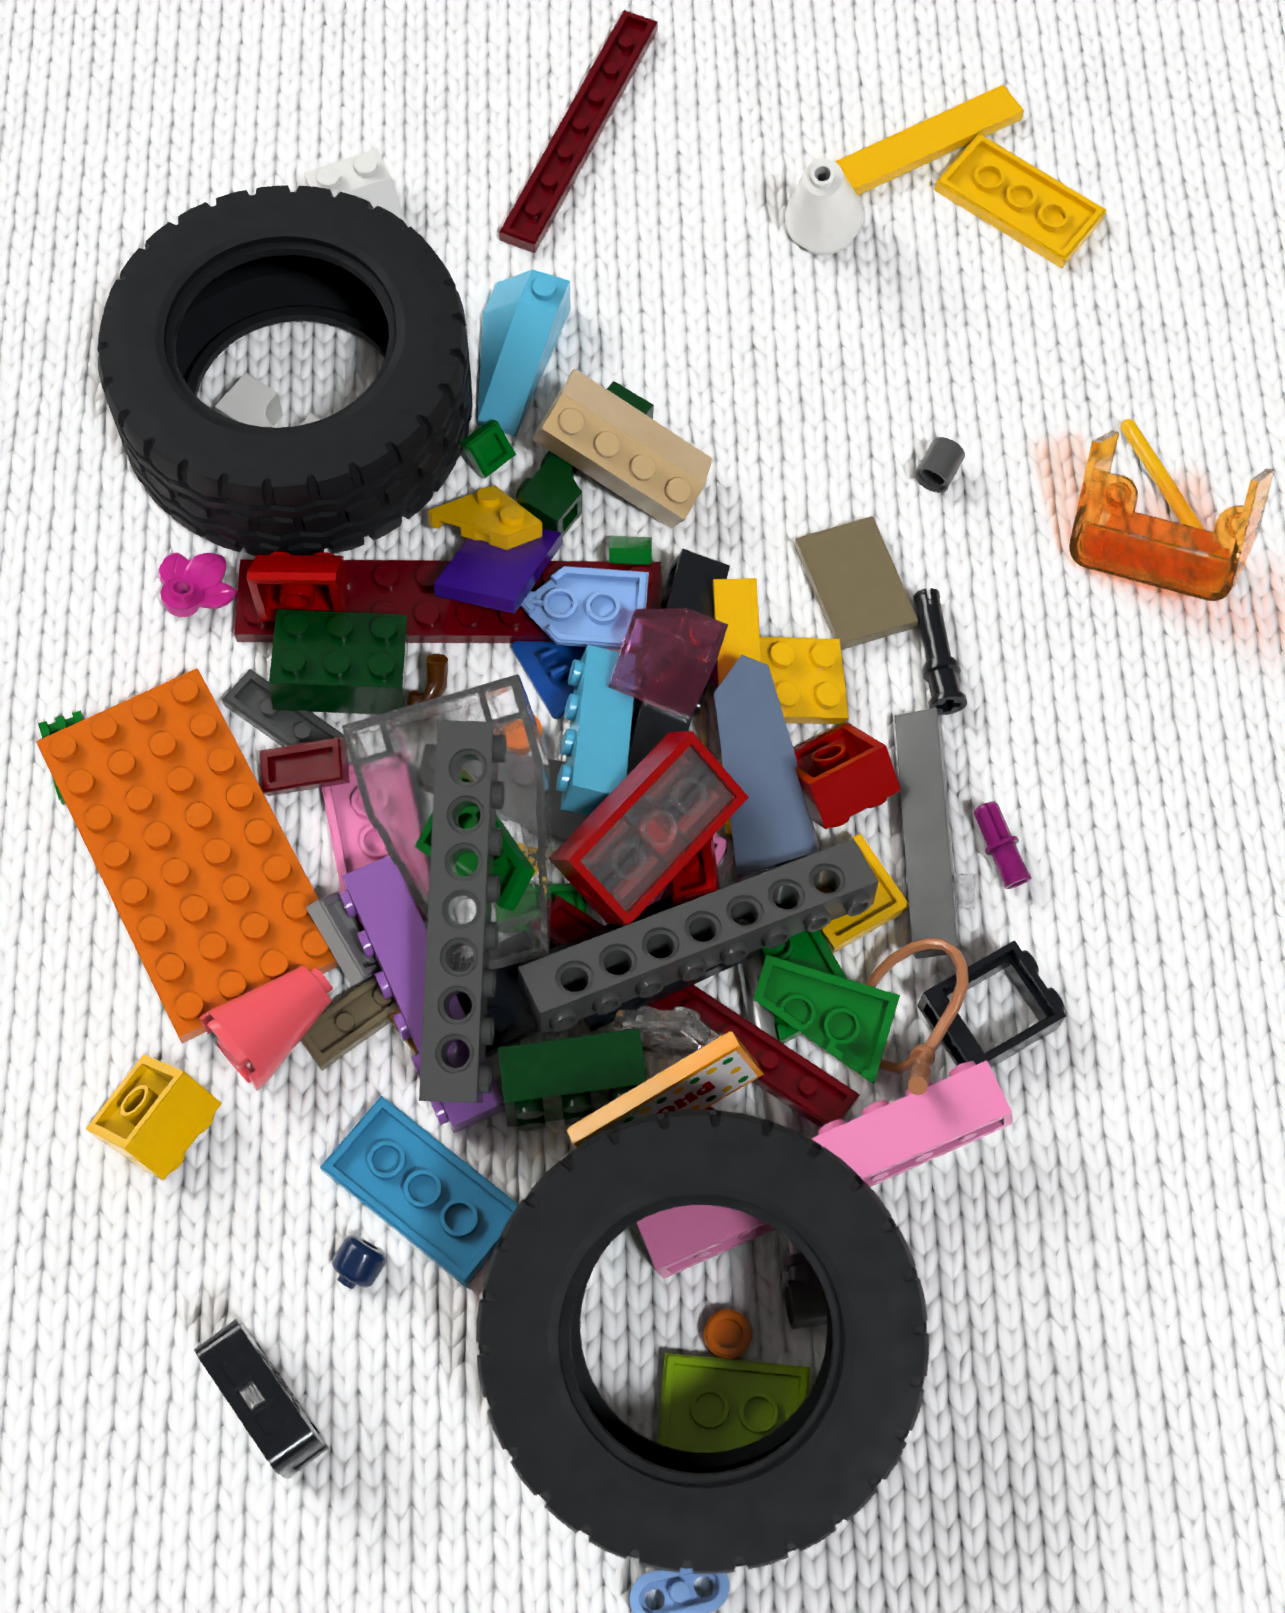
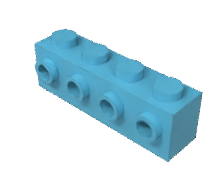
(597, 734)

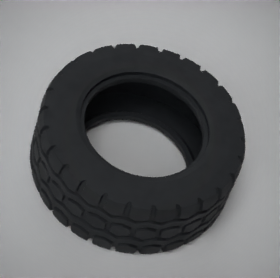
(264, 265)
(669, 1502)

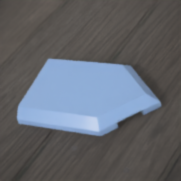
(588, 605)

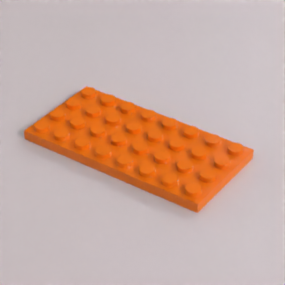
(187, 848)

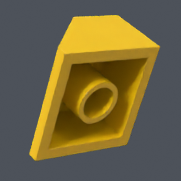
(155, 1116)

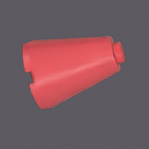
(268, 1022)

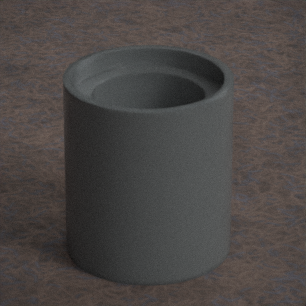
(939, 464)

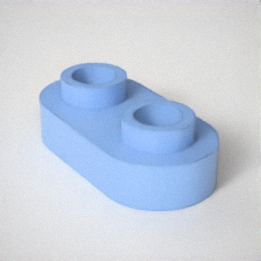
(679, 1592)

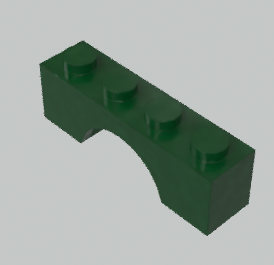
(553, 491)

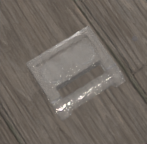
(667, 1032)

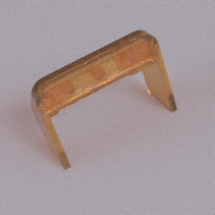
(1154, 550)

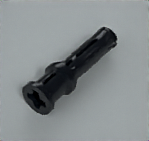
(940, 668)

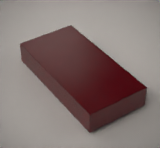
(304, 766)

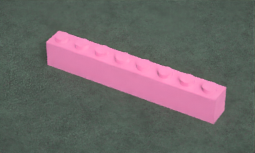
(875, 1146)

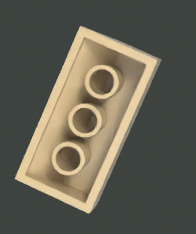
(624, 449)

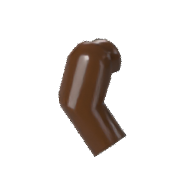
(435, 680)

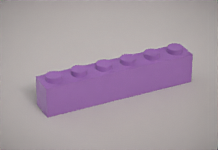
(398, 941)

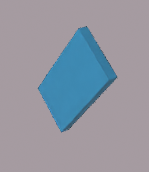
(421, 1190)

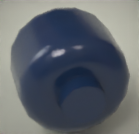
(358, 1262)

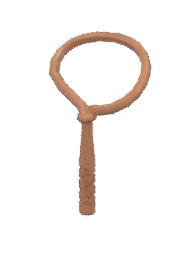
(923, 1055)

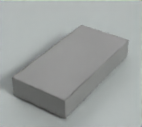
(341, 937)

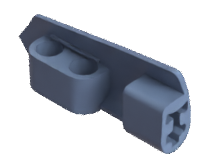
(759, 755)

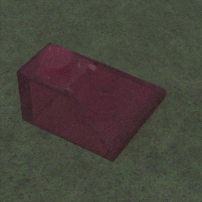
(668, 657)

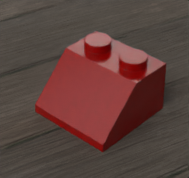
(297, 583)
(844, 774)

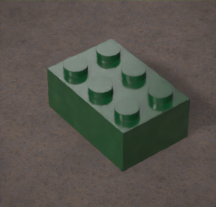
(338, 661)
(568, 1076)

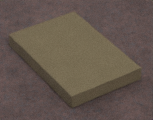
(856, 583)

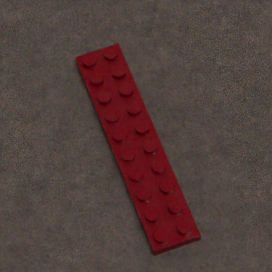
(408, 590)

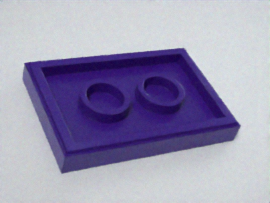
(497, 576)

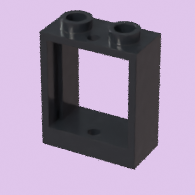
(1023, 972)

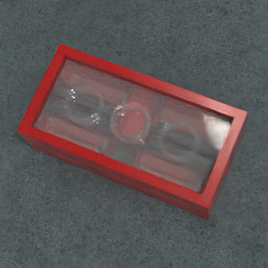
(649, 828)

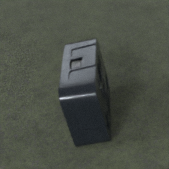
(261, 1399)

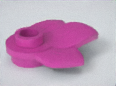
(194, 583)

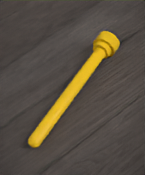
(1159, 474)

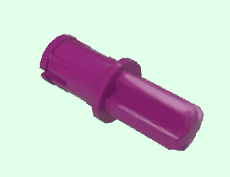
(1001, 845)

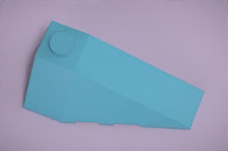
(517, 342)

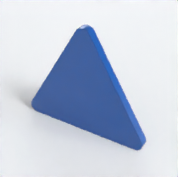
(548, 671)

